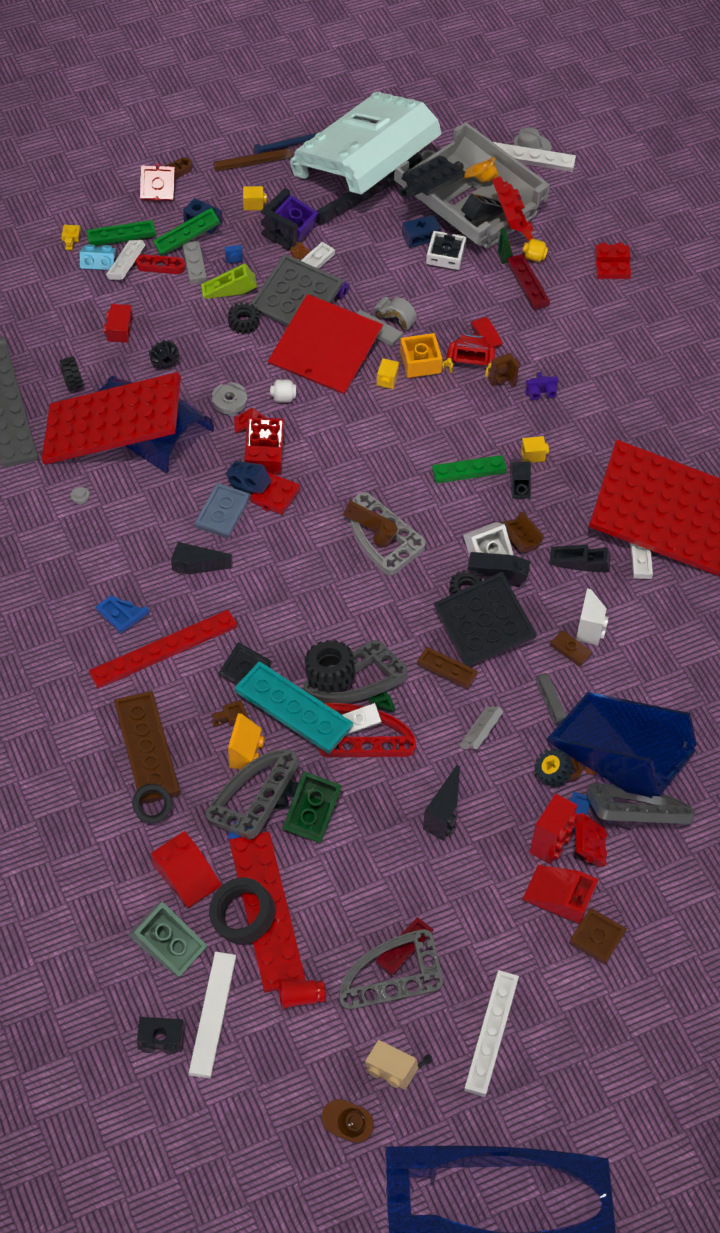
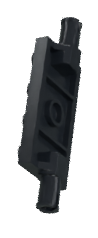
(431, 176)

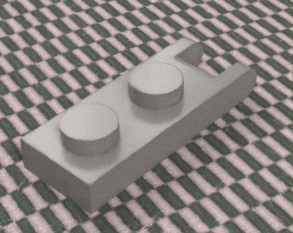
(481, 728)

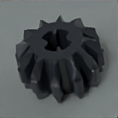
(164, 354)

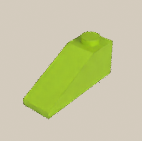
(234, 282)

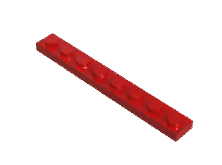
(162, 649)

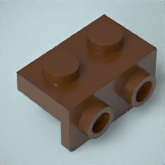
(523, 533)

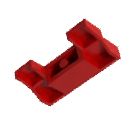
(512, 207)

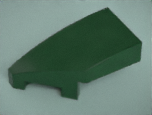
(383, 702)

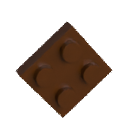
(598, 936)

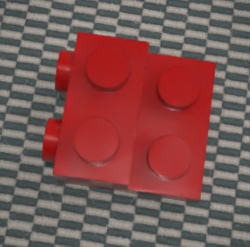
(612, 261)

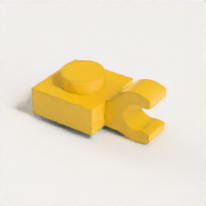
(70, 234)

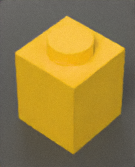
(253, 197)
(387, 373)
(534, 449)

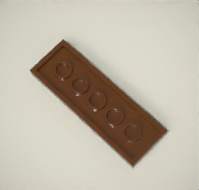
(146, 744)

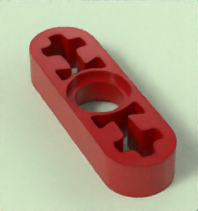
(172, 269)

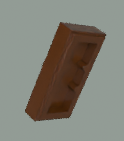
(571, 648)

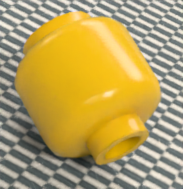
(535, 250)

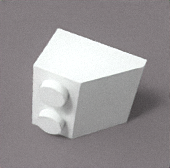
(489, 539)
(592, 620)

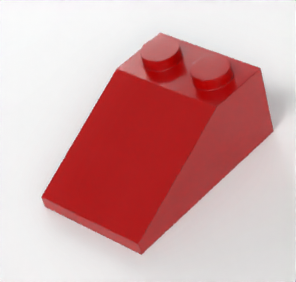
(185, 869)

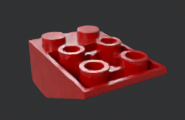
(265, 443)
(561, 891)

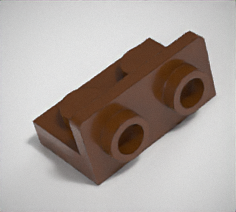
(504, 369)

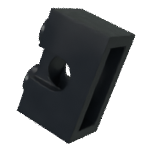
(151, 1027)

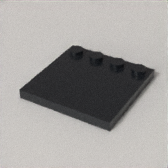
(484, 620)

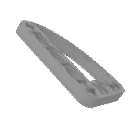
(407, 545)

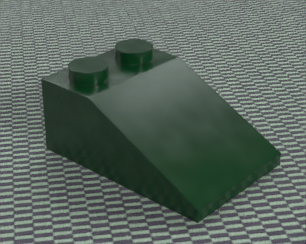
(311, 806)

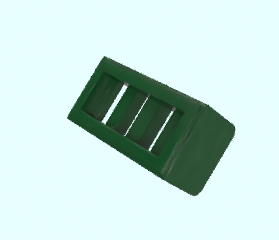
(504, 247)

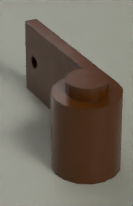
(384, 527)

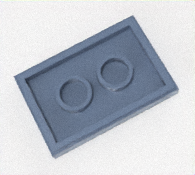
(222, 510)

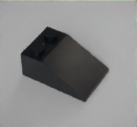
(441, 811)

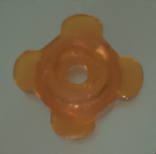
(299, 254)

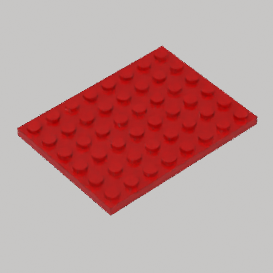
(660, 506)

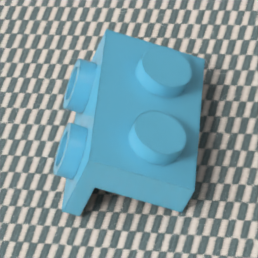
(97, 257)

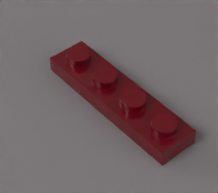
(528, 281)

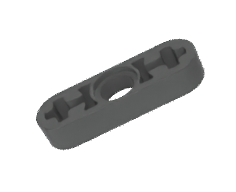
(550, 698)

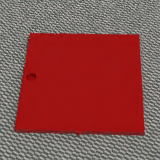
(325, 344)

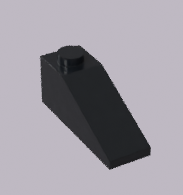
(481, 207)
(196, 559)
(490, 564)

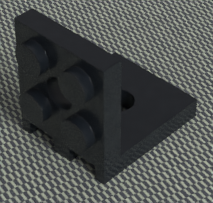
(277, 227)

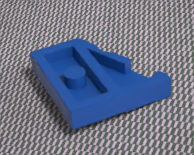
(121, 613)

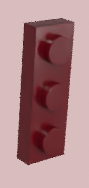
(395, 958)

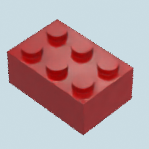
(554, 829)

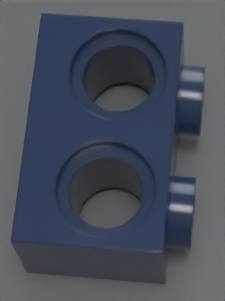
(197, 207)
(248, 477)

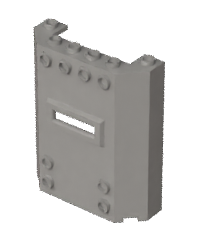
(472, 148)

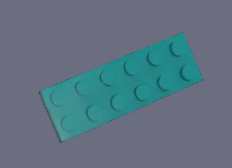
(294, 707)

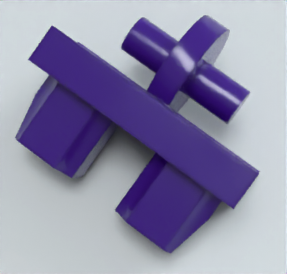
(540, 385)

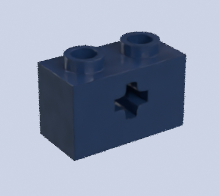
(419, 231)

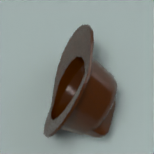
(347, 1120)

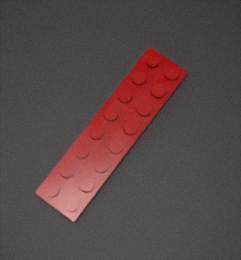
(277, 949)

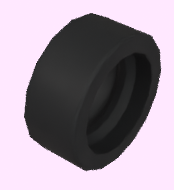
(151, 818)

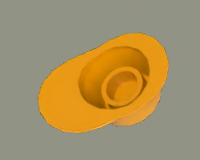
(483, 171)

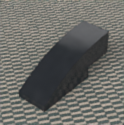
(581, 558)

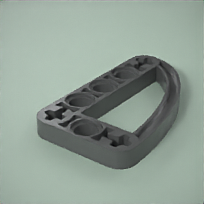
(370, 690)
(665, 808)
(244, 821)
(400, 984)

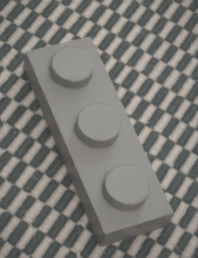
(194, 262)

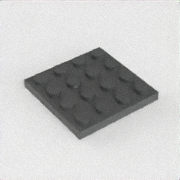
(288, 287)

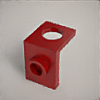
(240, 421)

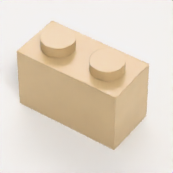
(391, 1065)

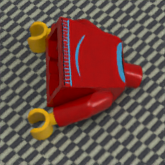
(471, 350)

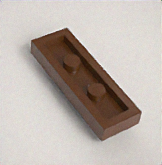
(447, 667)

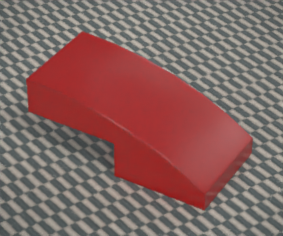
(485, 328)

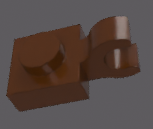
(229, 713)

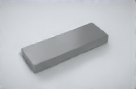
(388, 334)

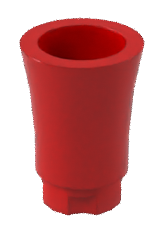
(300, 992)

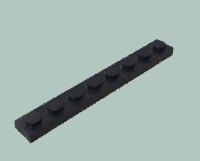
(352, 199)

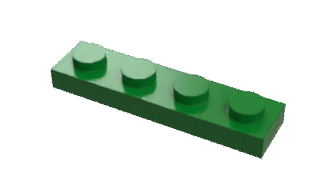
(186, 232)
(121, 233)
(469, 469)

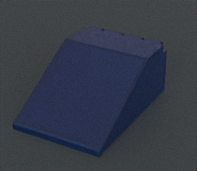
(627, 741)

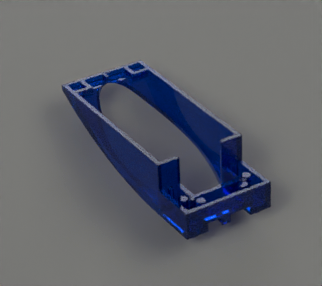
(423, 1161)

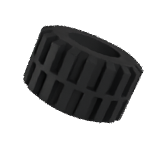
(330, 677)

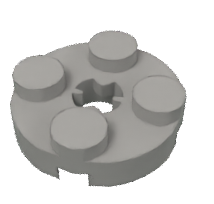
(232, 406)

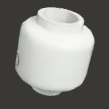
(283, 391)

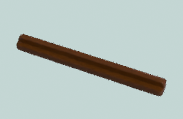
(253, 159)

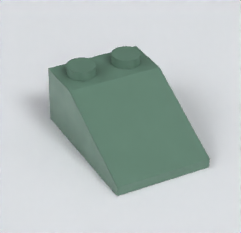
(167, 939)

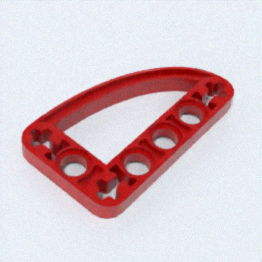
(406, 737)

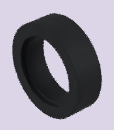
(226, 894)

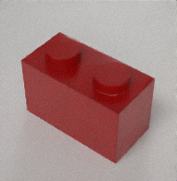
(118, 323)

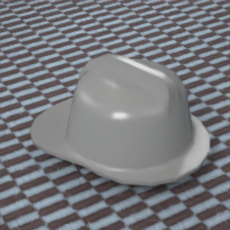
(530, 138)

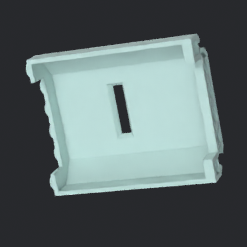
(369, 150)

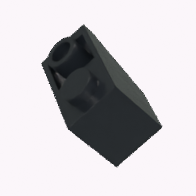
(520, 478)

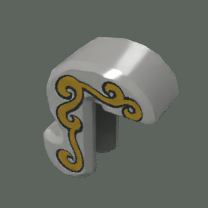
(397, 308)

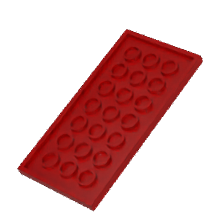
(112, 418)

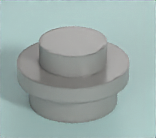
(80, 495)

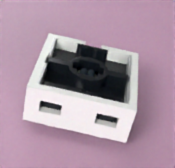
(446, 250)

